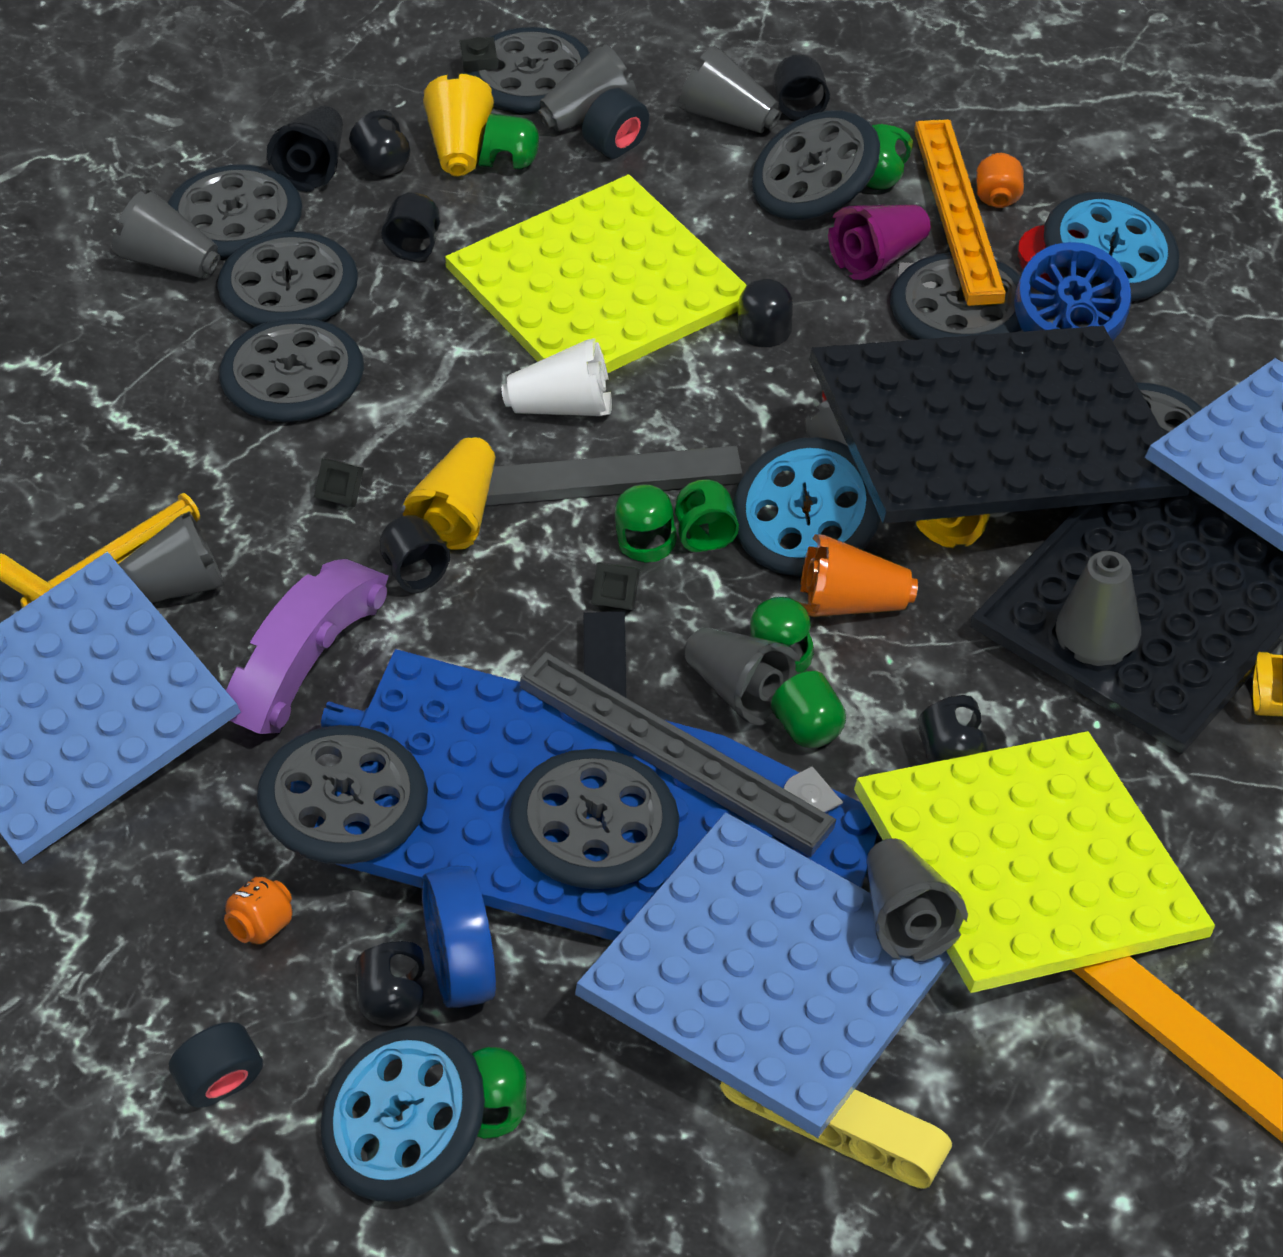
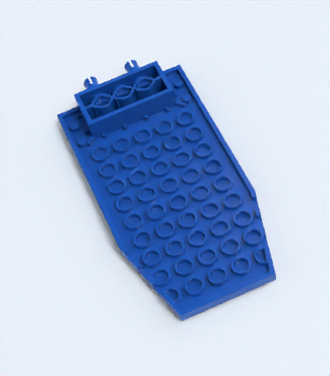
(479, 742)

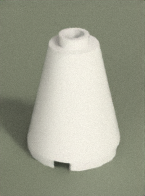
(562, 384)

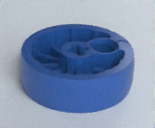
(1073, 296)
(458, 936)

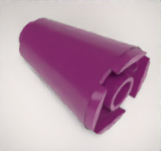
(875, 236)

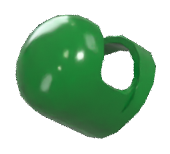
(511, 135)
(890, 164)
(706, 503)
(643, 510)
(783, 622)
(809, 709)
(503, 1086)

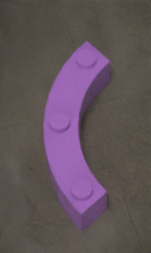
(296, 636)

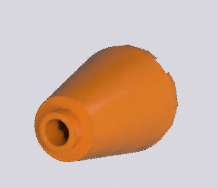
(853, 581)

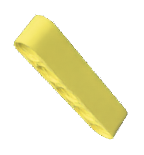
(874, 1136)

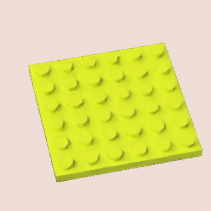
(599, 270)
(1043, 856)

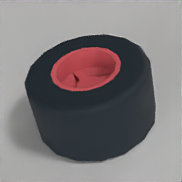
(615, 123)
(215, 1064)

